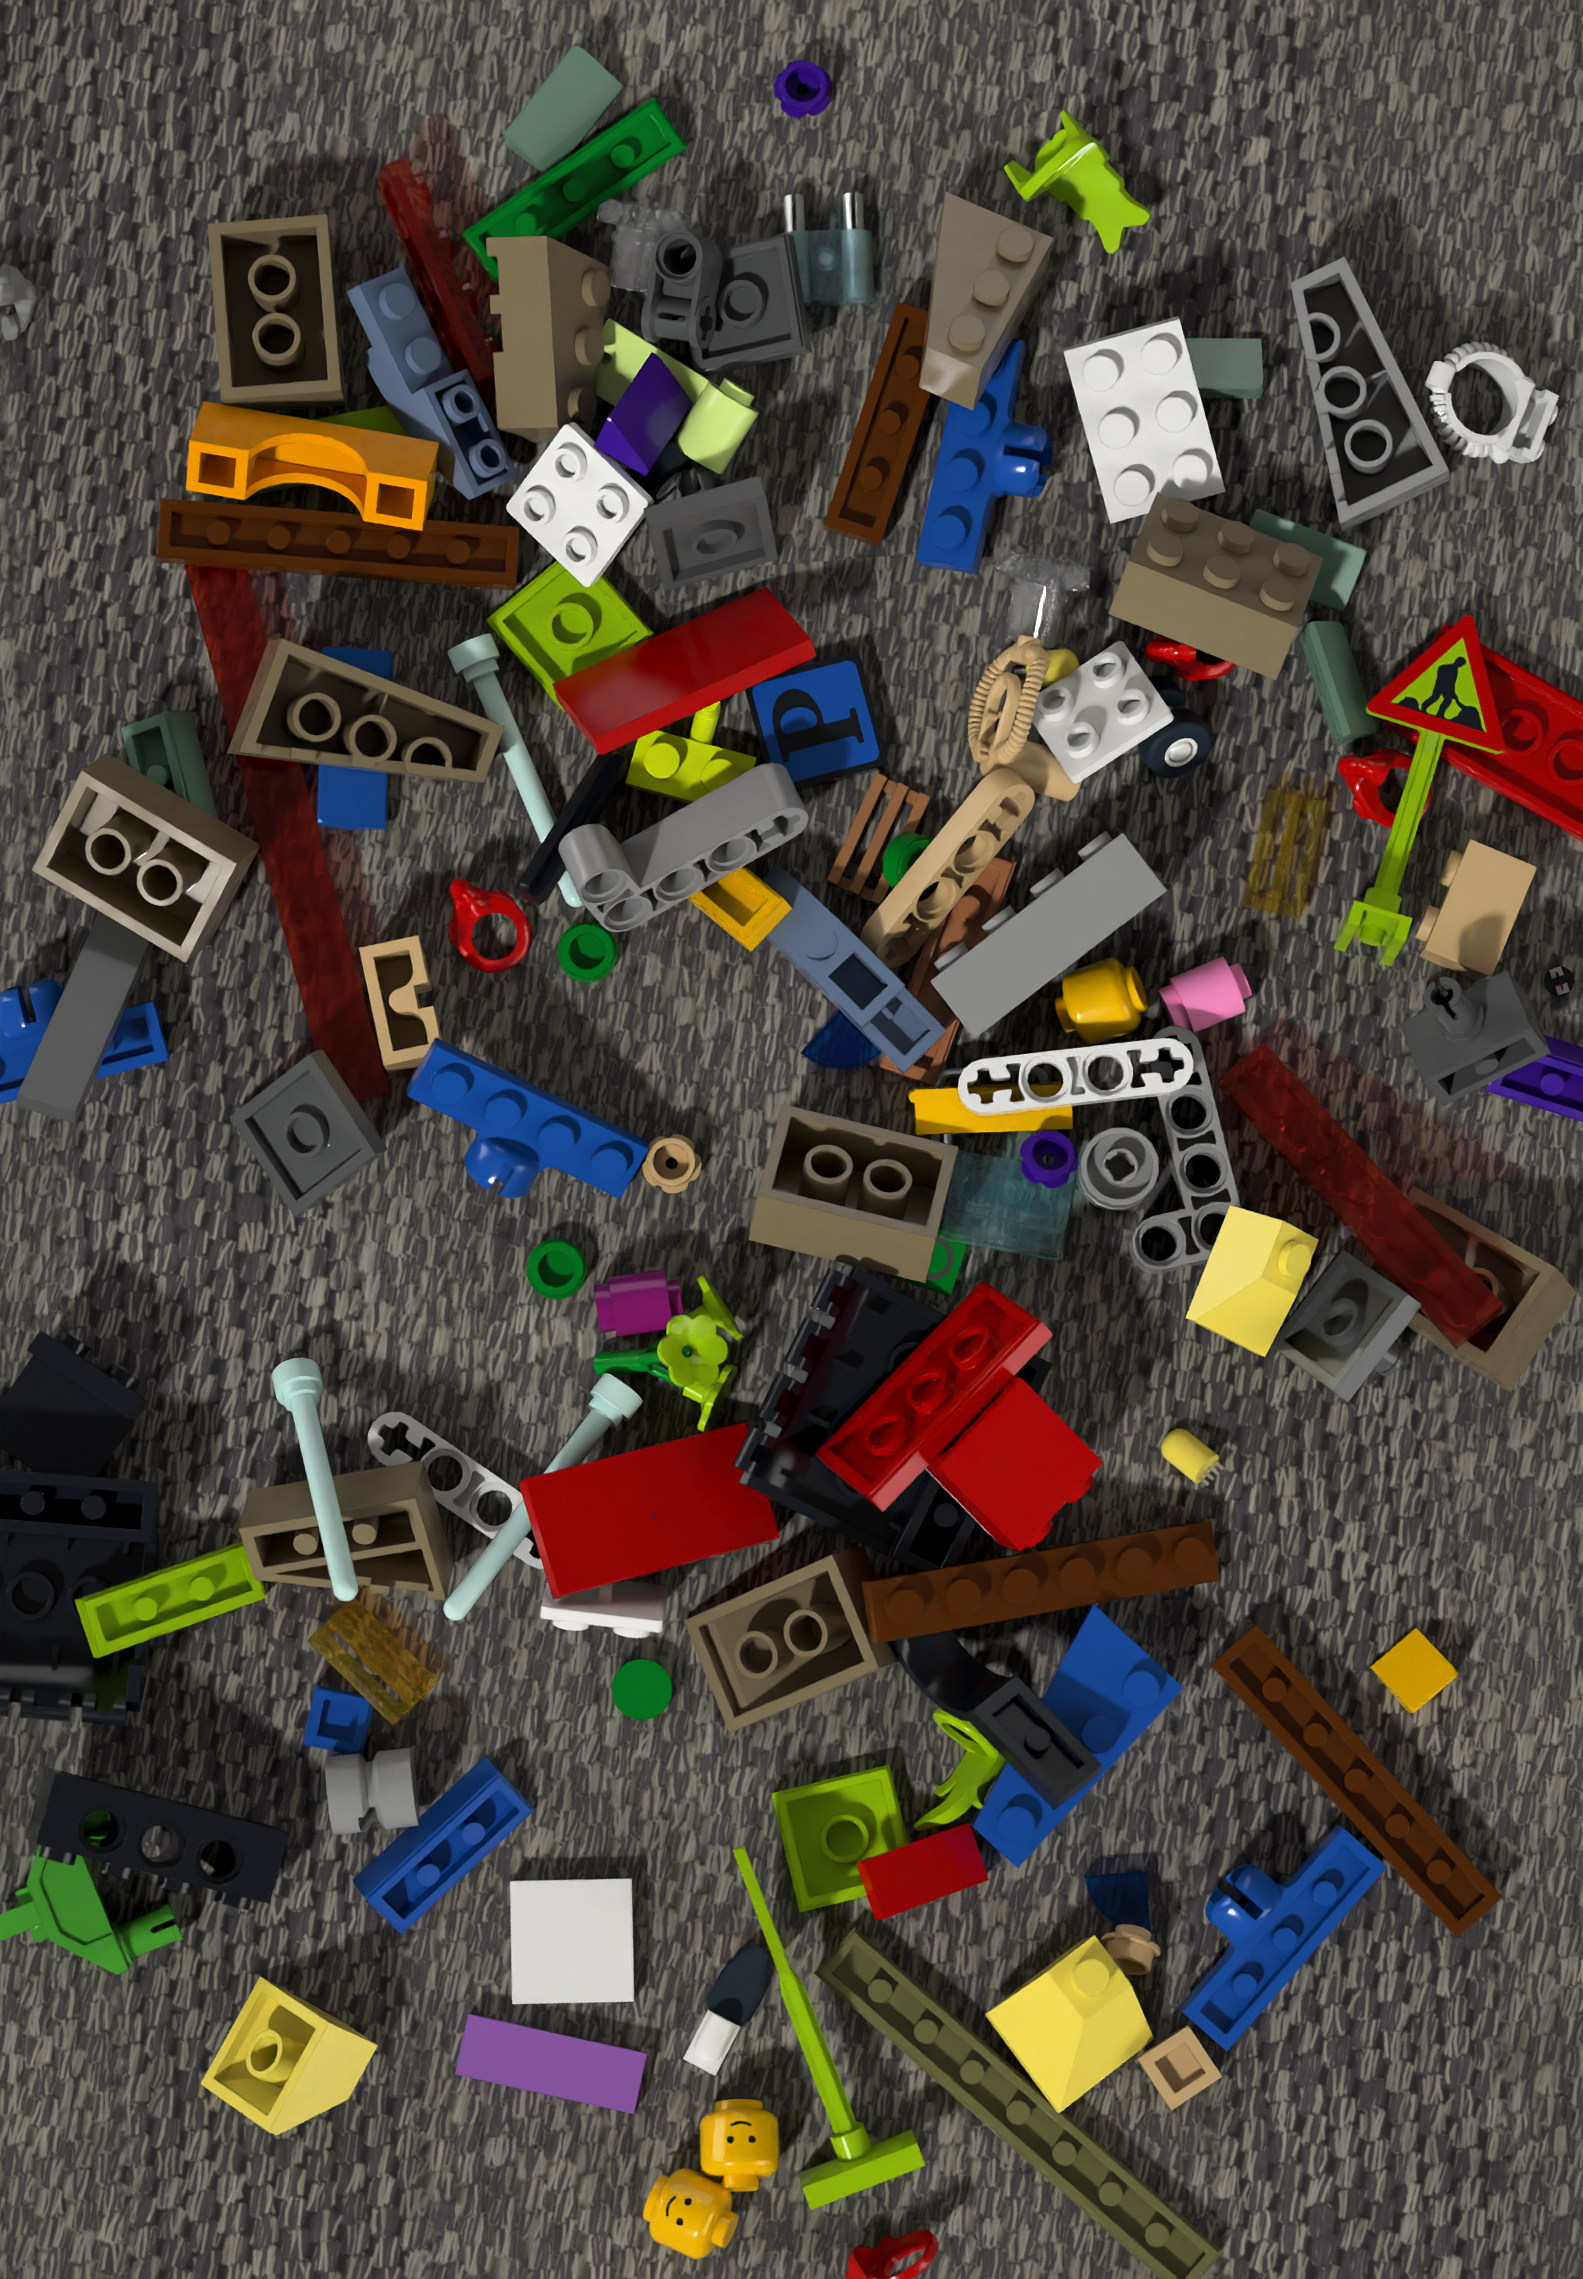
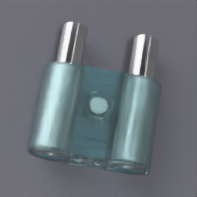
(833, 263)

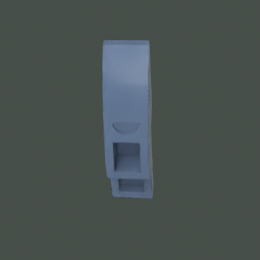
(424, 389)
(851, 975)

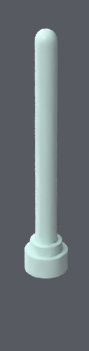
(478, 664)
(299, 1389)
(610, 1405)

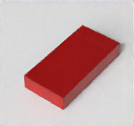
(922, 1871)

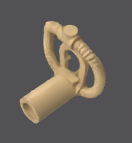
(1012, 750)

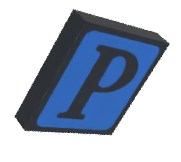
(818, 722)

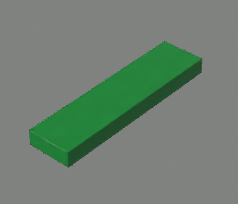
(580, 182)

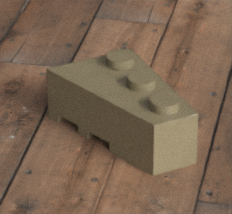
(978, 296)
(550, 335)
(388, 1525)

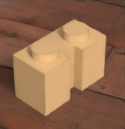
(1476, 911)
(394, 978)

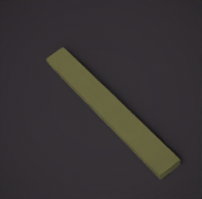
(1016, 2110)

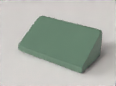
(562, 110)
(1227, 367)
(1340, 563)
(1337, 681)
(171, 755)

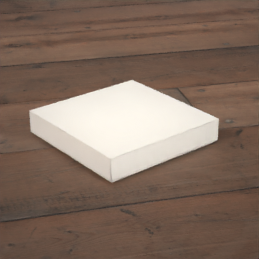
(572, 1941)

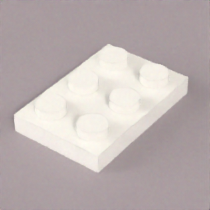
(1143, 418)

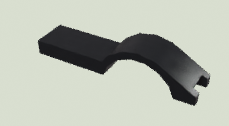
(1002, 1712)

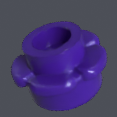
(807, 74)
(1052, 1144)

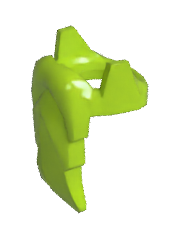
(1078, 171)

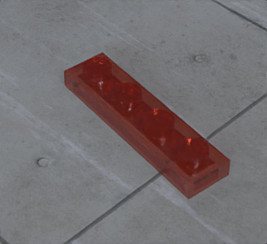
(430, 256)

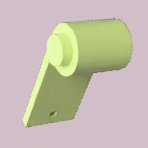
(718, 413)

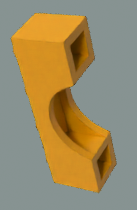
(248, 449)

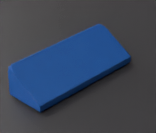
(352, 796)
(445, 1845)

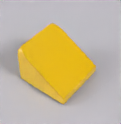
(1414, 1671)

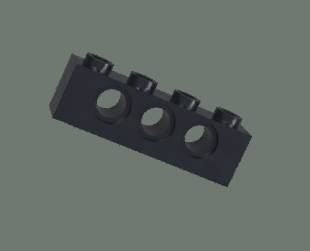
(68, 1799)

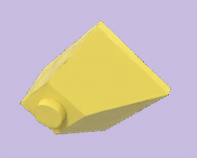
(1251, 1278)
(1073, 2022)
(286, 2060)

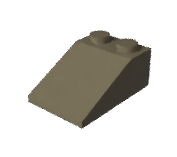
(1527, 1286)
(789, 1640)

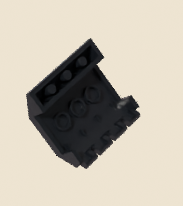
(838, 1365)
(58, 1545)

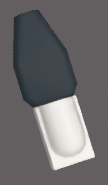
(729, 2007)

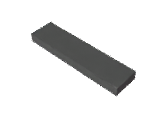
(84, 1020)

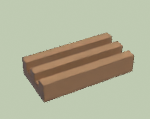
(899, 794)

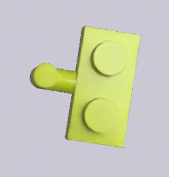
(684, 766)

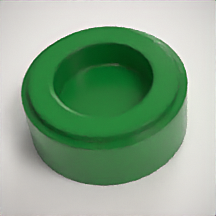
(902, 854)
(587, 952)
(556, 1269)
(642, 1689)

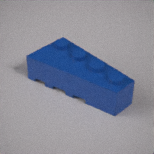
(1106, 1698)

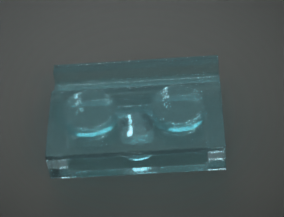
(1002, 1210)

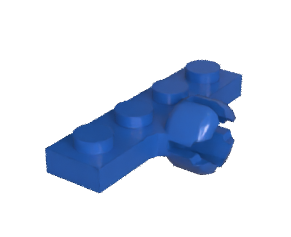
(978, 462)
(135, 1044)
(523, 1126)
(1275, 1931)

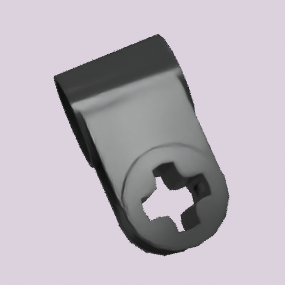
(680, 294)

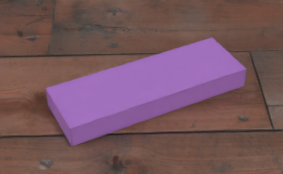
(551, 2063)

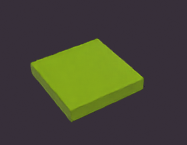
(566, 627)
(832, 1828)

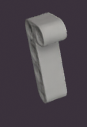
(683, 851)
(1181, 1147)

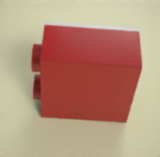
(1015, 1466)

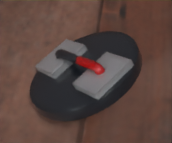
(1559, 981)

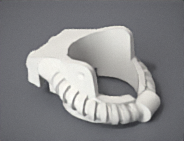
(1524, 410)

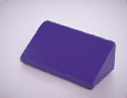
(645, 417)
(1548, 1082)

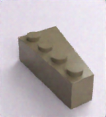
(344, 717)

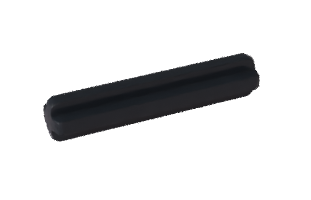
(582, 809)

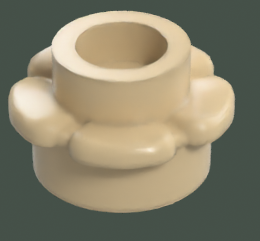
(675, 1179)
(1131, 1949)

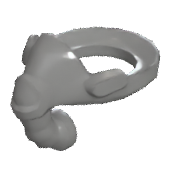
(18, 291)

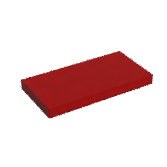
(683, 670)
(1542, 745)
(933, 1395)
(599, 1523)

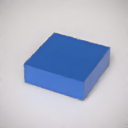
(338, 1721)

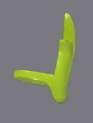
(970, 1778)

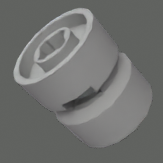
(1117, 1169)
(372, 1791)

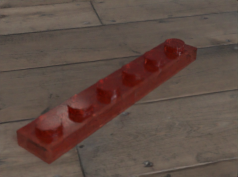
(1360, 1195)

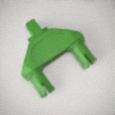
(69, 1911)

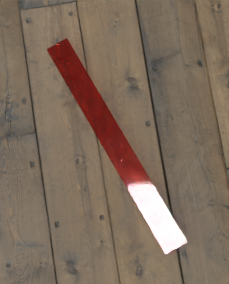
(290, 843)

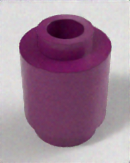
(637, 1302)

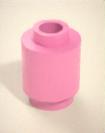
(1205, 995)

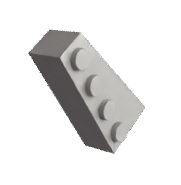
(1365, 411)
(1048, 934)

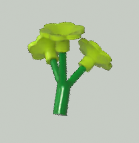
(690, 1353)

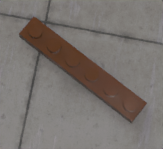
(336, 545)
(1040, 1581)
(1355, 1781)

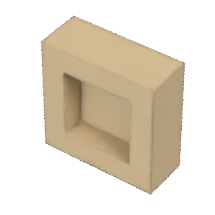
(1179, 2067)

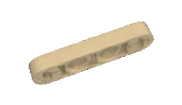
(1000, 799)

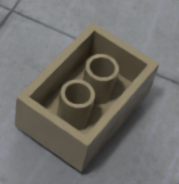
(277, 314)
(1216, 585)
(145, 857)
(853, 1193)

